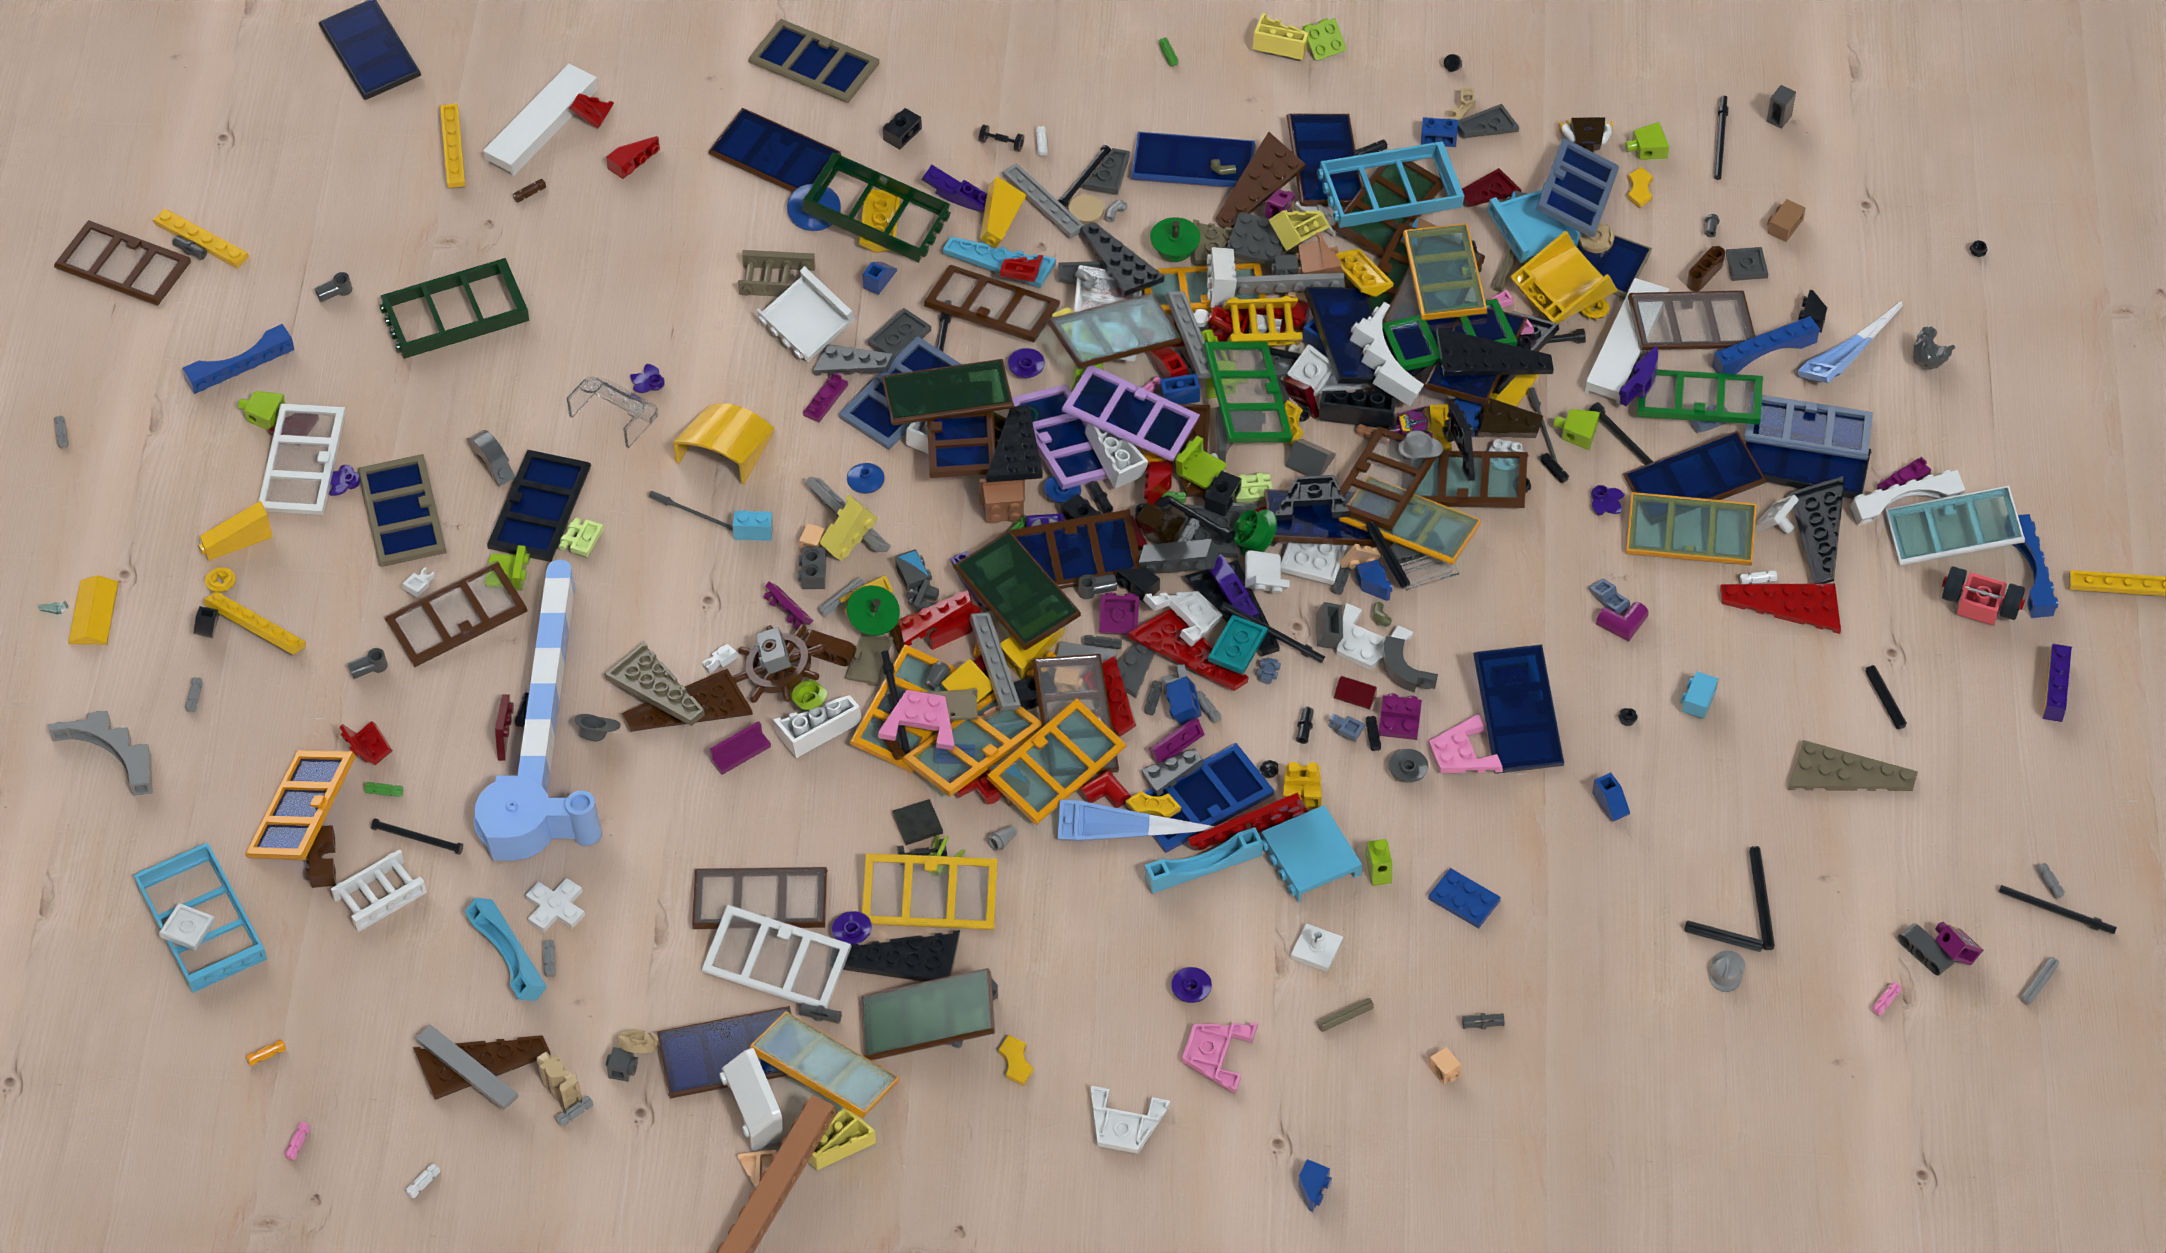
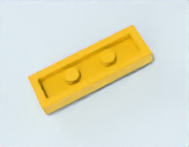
(1438, 415)

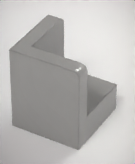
(1181, 672)

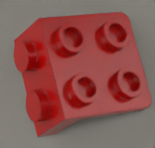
(367, 743)

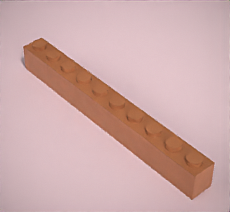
(780, 1177)

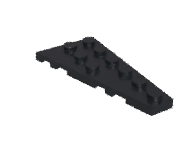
(1819, 525)

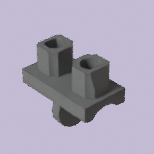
(919, 597)

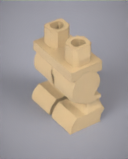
(560, 1081)

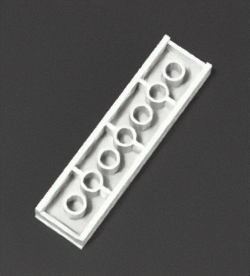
(539, 120)
(1620, 349)

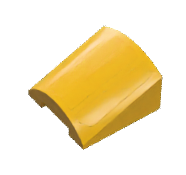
(1562, 280)
(730, 432)

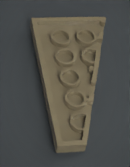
(1219, 238)
(653, 682)
(1844, 771)

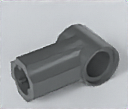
(339, 285)
(1092, 585)
(369, 663)

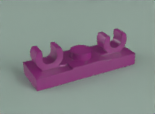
(825, 398)
(1915, 470)
(787, 605)
(1177, 741)

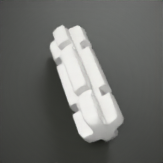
(1041, 141)
(1758, 577)
(422, 1180)

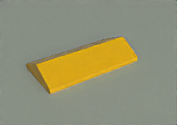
(878, 212)
(1363, 272)
(1515, 390)
(93, 611)

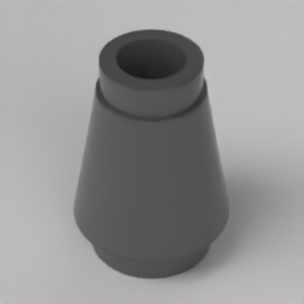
(938, 674)

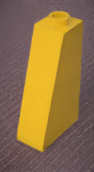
(1000, 210)
(237, 532)
(1021, 660)

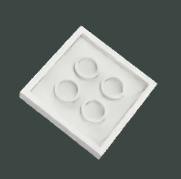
(1313, 561)

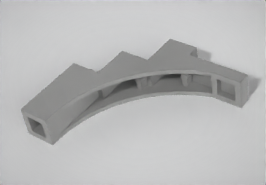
(117, 741)

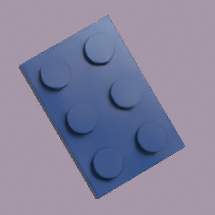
(1464, 898)

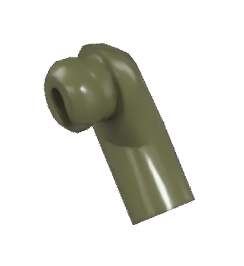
(1222, 170)
(1379, 616)

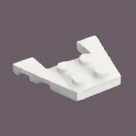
(1192, 608)
(1363, 645)
(1124, 1129)

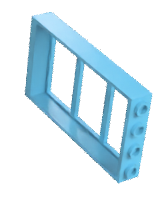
(1396, 156)
(225, 967)

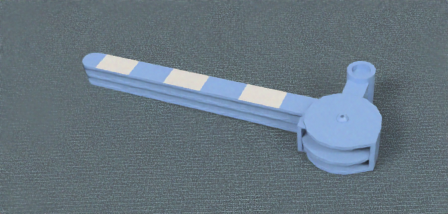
(515, 812)

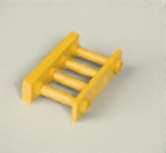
(1273, 338)

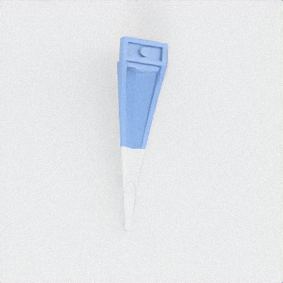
(1836, 360)
(1093, 821)

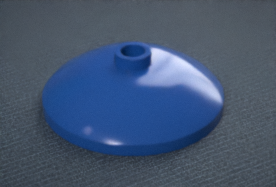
(804, 220)

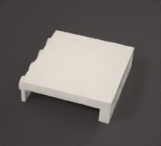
(807, 316)

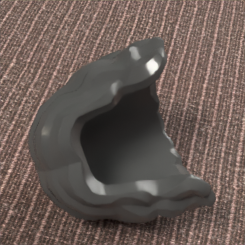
(1927, 353)

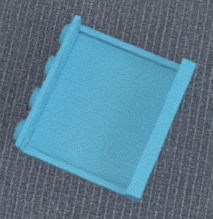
(1525, 227)
(1310, 851)

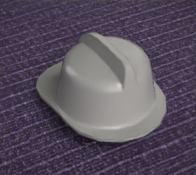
(1420, 445)
(1727, 971)

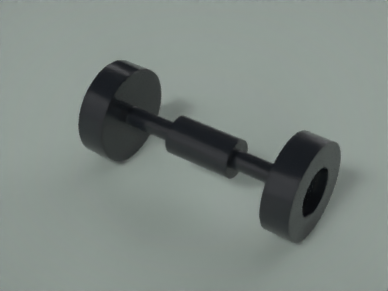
(1018, 142)
(922, 851)

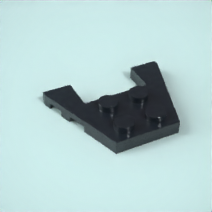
(1461, 432)
(1313, 491)

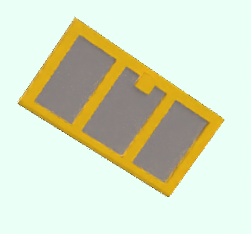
(930, 891)

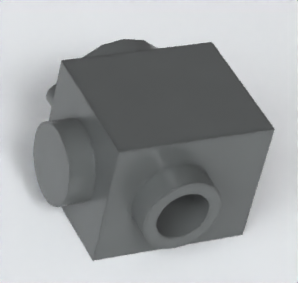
(621, 1064)

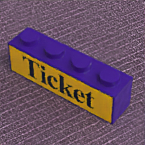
(2057, 682)

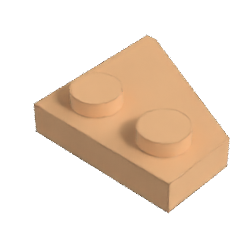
(1358, 556)
(756, 1163)

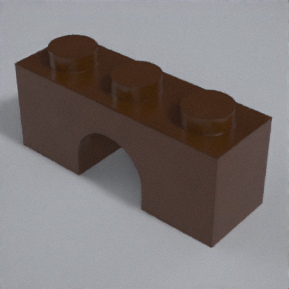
(322, 871)

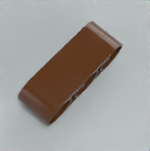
(1705, 268)
(837, 650)

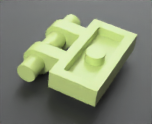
(1253, 491)
(585, 539)

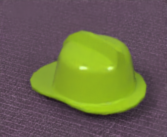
(809, 695)

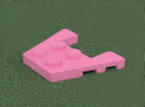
(923, 712)
(1454, 751)
(1208, 1049)

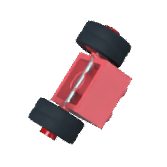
(1982, 596)

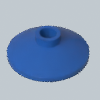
(865, 483)
(1055, 492)

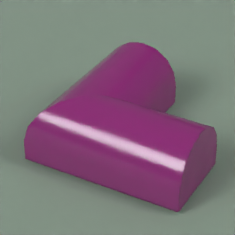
(1625, 625)

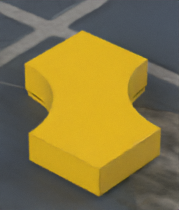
(1640, 181)
(1293, 413)
(1161, 806)
(1018, 1068)

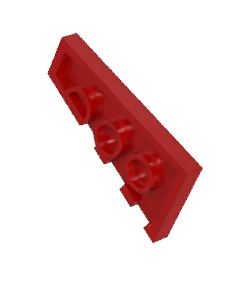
(933, 616)
(1119, 704)

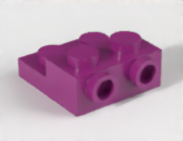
(1118, 613)
(1400, 716)

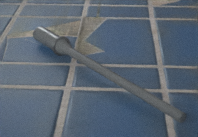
(1536, 404)
(667, 501)

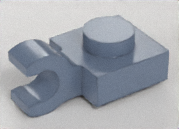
(1347, 727)

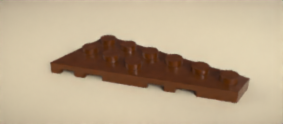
(1265, 174)
(715, 694)
(494, 1056)

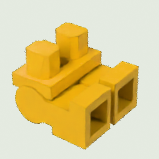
(1305, 781)

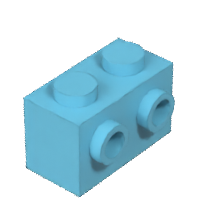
(753, 525)
(1700, 694)

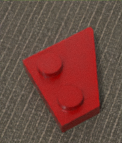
(591, 109)
(1021, 268)

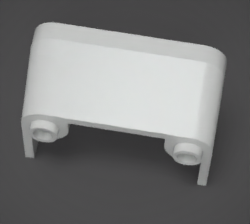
(754, 1100)

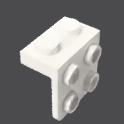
(1264, 572)

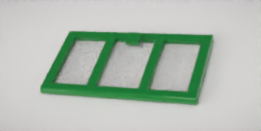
(1248, 392)
(1703, 397)

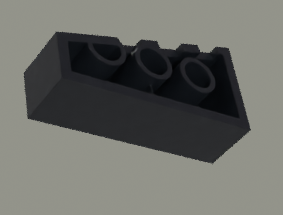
(1358, 407)

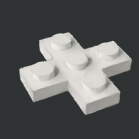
(555, 905)

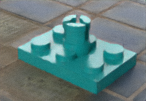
(1237, 644)

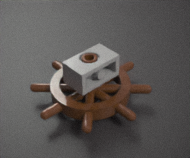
(773, 653)

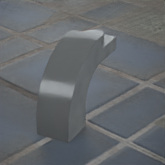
(490, 450)
(1400, 671)

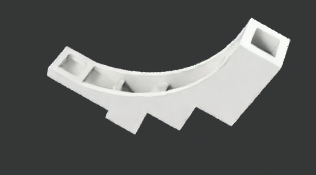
(1388, 372)

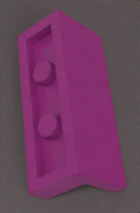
(739, 748)

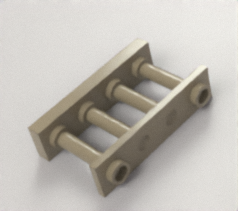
(769, 261)

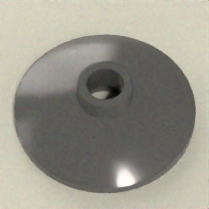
(1281, 365)
(1408, 759)

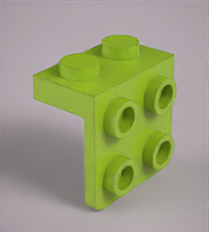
(1325, 38)
(1198, 465)
(514, 566)

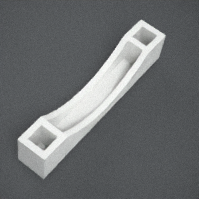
(1868, 507)

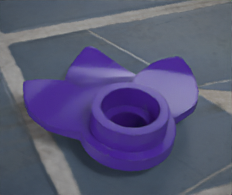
(648, 380)
(344, 479)
(1606, 500)

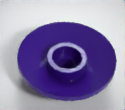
(1026, 357)
(849, 922)
(1194, 978)

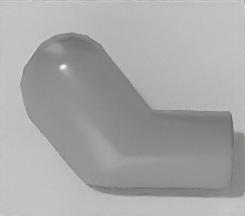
(1111, 213)
(1087, 278)

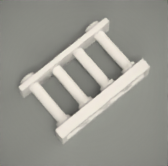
(379, 908)

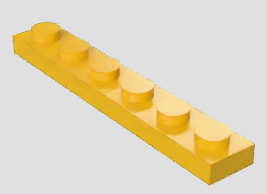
(452, 145)
(213, 244)
(2117, 583)
(255, 623)

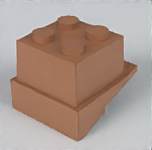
(1318, 258)
(1002, 500)

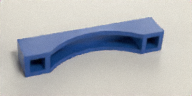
(1794, 335)
(205, 374)
(2041, 597)

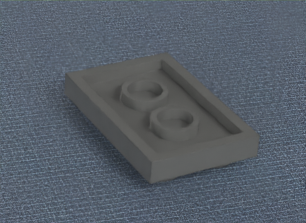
(899, 333)

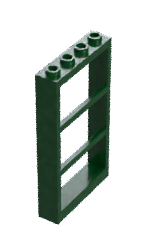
(885, 183)
(463, 332)

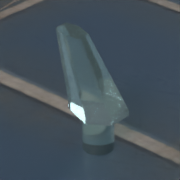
(54, 608)

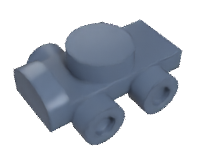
(1268, 672)

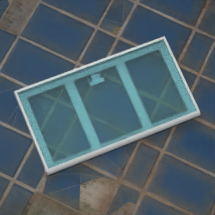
(1954, 525)

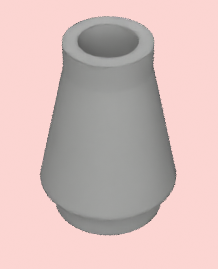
(1001, 838)

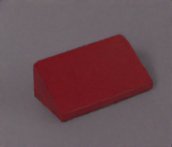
(1355, 692)

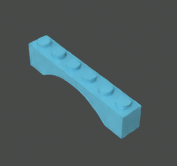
(1238, 849)
(524, 977)

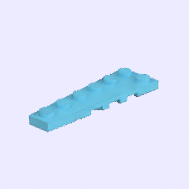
(992, 258)

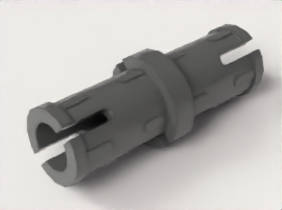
(189, 247)
(820, 1013)
(1469, 1021)

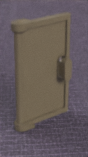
(870, 661)
(960, 703)

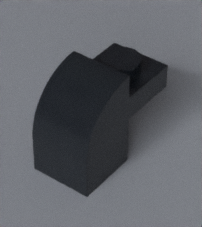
(206, 621)

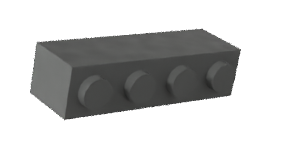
(1179, 556)

